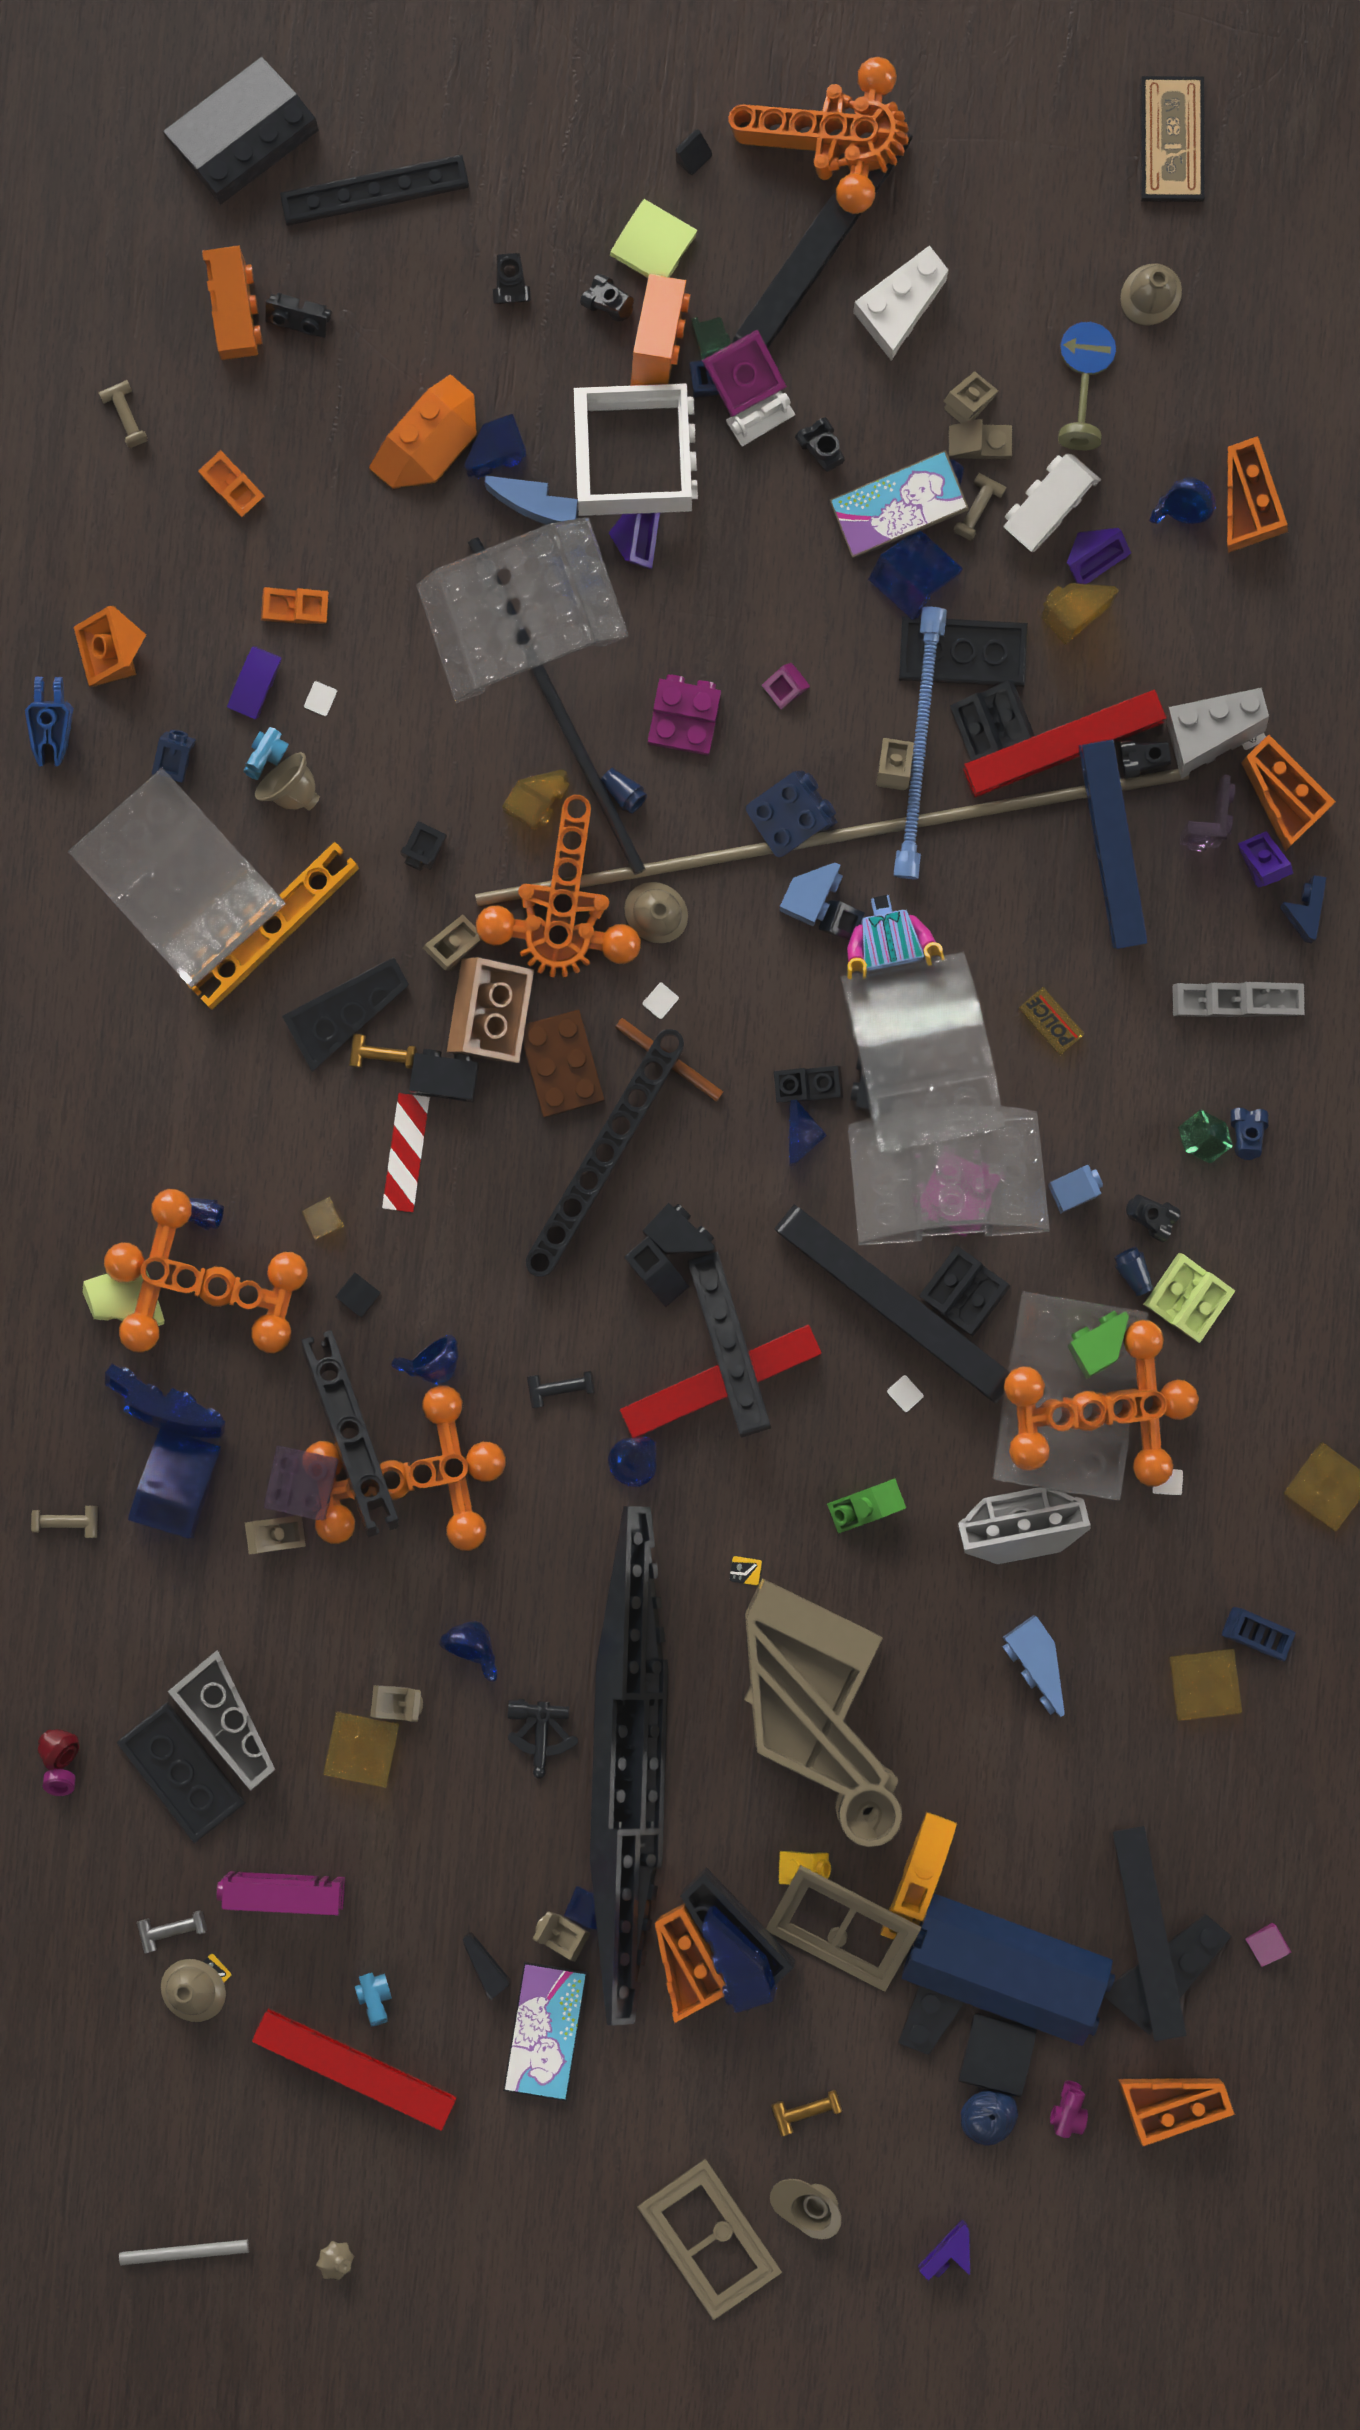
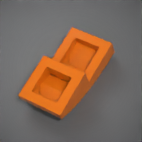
(230, 483)
(294, 606)

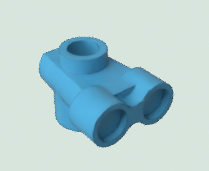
(267, 748)
(372, 1992)

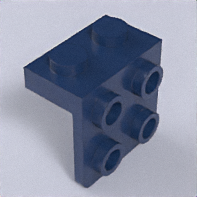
(791, 812)

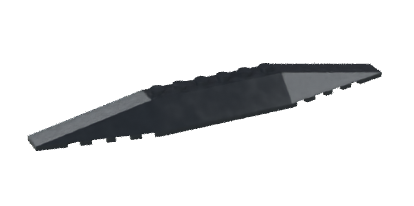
(628, 1765)

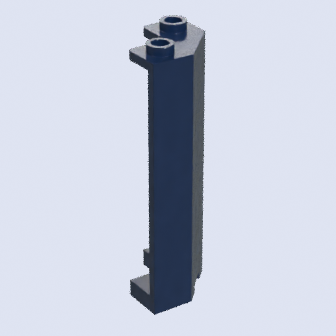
(1009, 1970)

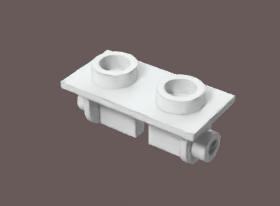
(761, 418)

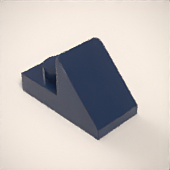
(1306, 917)

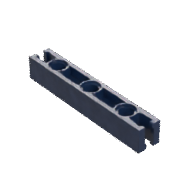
(1112, 844)

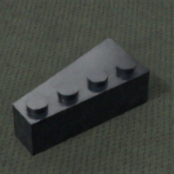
(708, 1892)

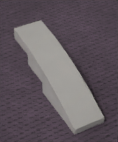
(1238, 999)

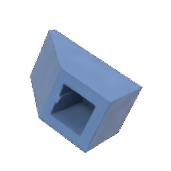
(808, 894)
(1076, 1188)

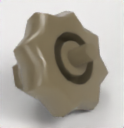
(335, 2260)

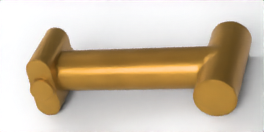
(360, 1051)
(786, 2117)

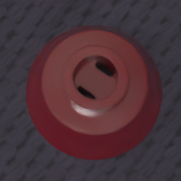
(57, 1748)

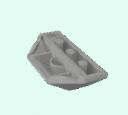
(1023, 1525)

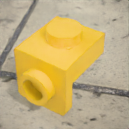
(791, 1861)

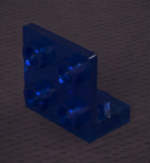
(913, 572)

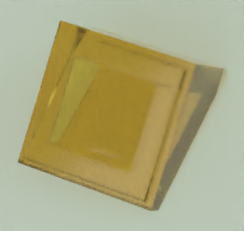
(322, 1218)

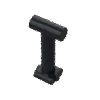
(538, 1390)

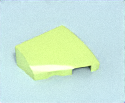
(113, 1299)

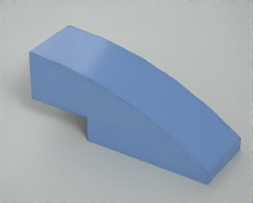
(532, 499)

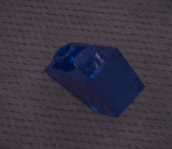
(495, 445)

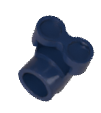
(1249, 1131)

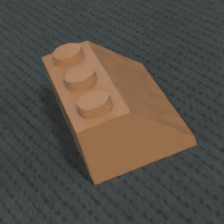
(490, 1010)

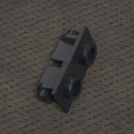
(284, 312)

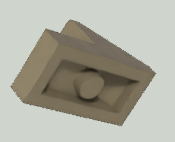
(969, 398)
(980, 441)
(895, 764)
(453, 943)
(275, 1534)

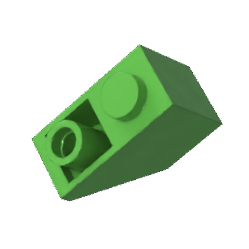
(1101, 1346)
(866, 1505)

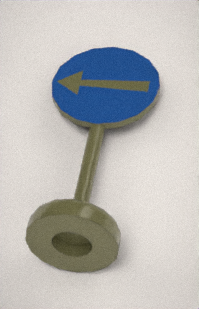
(1086, 350)

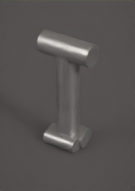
(149, 1935)

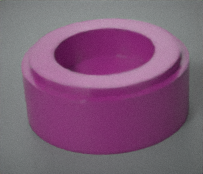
(59, 1782)

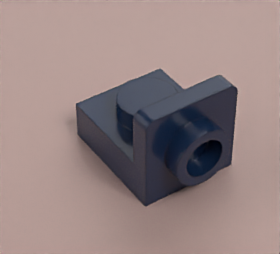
(173, 754)

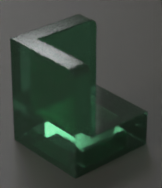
(709, 336)
(1205, 1136)

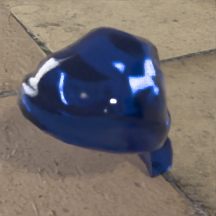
(1186, 502)
(434, 1363)
(633, 1461)
(471, 1643)

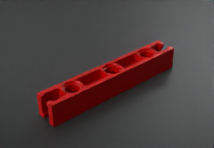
(1062, 743)
(709, 1385)
(354, 2069)

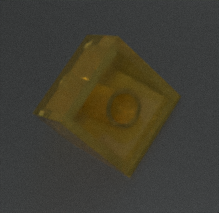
(1075, 607)

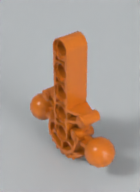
(855, 191)
(618, 943)

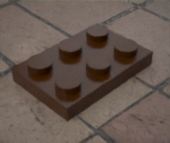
(561, 1064)

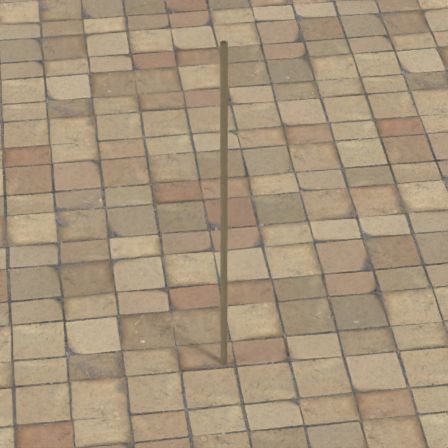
(841, 835)

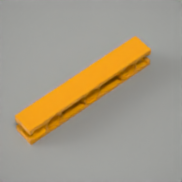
(300, 904)

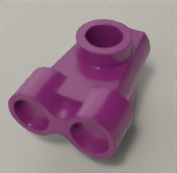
(1069, 2115)

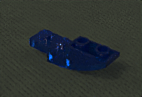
(174, 1413)

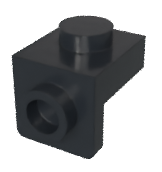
(423, 847)

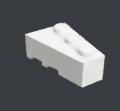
(901, 299)
(1050, 501)

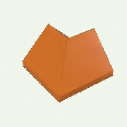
(108, 646)

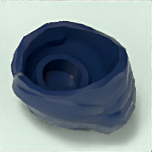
(989, 2117)

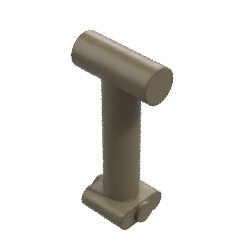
(116, 394)
(988, 488)
(88, 1521)

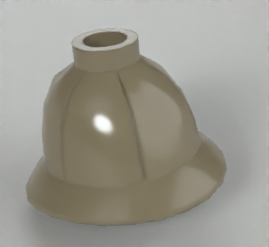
(1151, 294)
(289, 784)
(656, 912)
(193, 1990)

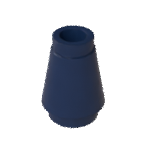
(625, 791)
(1134, 1270)

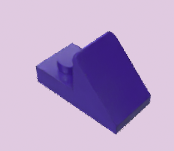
(1264, 859)
(953, 2246)

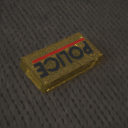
(1051, 1021)

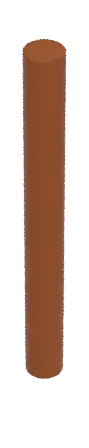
(680, 1067)

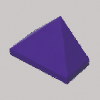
(636, 537)
(1096, 553)

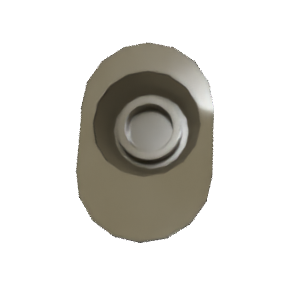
(807, 2207)

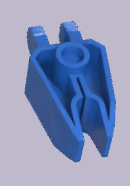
(49, 721)

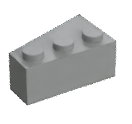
(1214, 726)

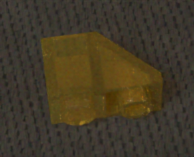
(533, 797)

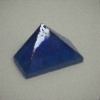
(803, 1133)

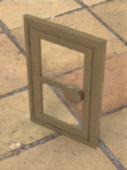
(829, 1951)
(735, 2222)

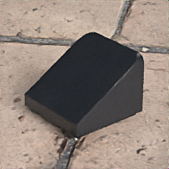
(693, 152)
(841, 920)
(358, 1294)

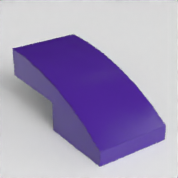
(254, 682)

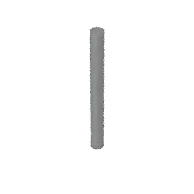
(184, 2252)

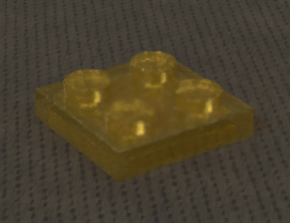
(1326, 1486)
(1205, 1684)
(361, 1749)

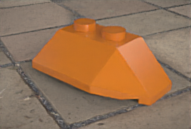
(428, 436)

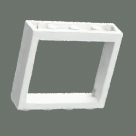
(626, 399)

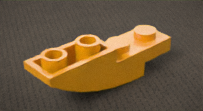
(922, 1870)

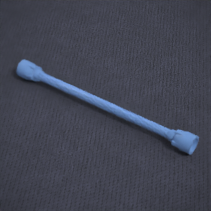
(932, 626)

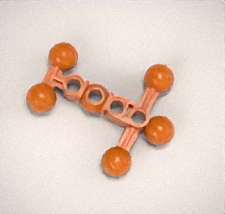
(126, 1263)
(1176, 1400)
(483, 1462)

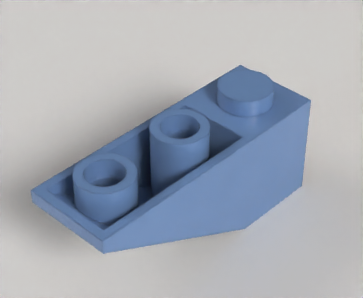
(1037, 1654)

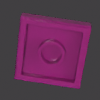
(744, 373)

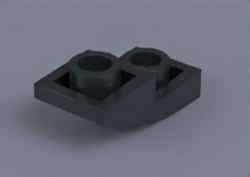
(808, 1084)

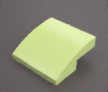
(653, 241)
(1189, 1297)

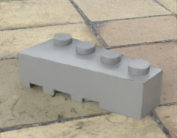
(220, 1715)

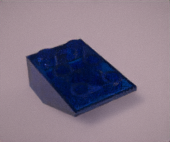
(174, 1484)
(743, 1965)

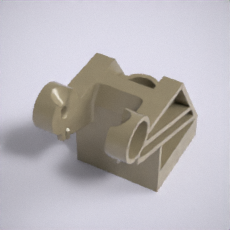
(800, 1688)

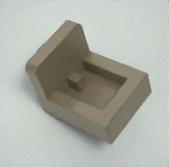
(396, 1703)
(561, 1935)

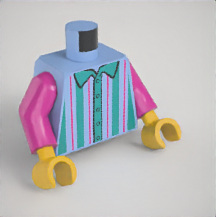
(889, 940)

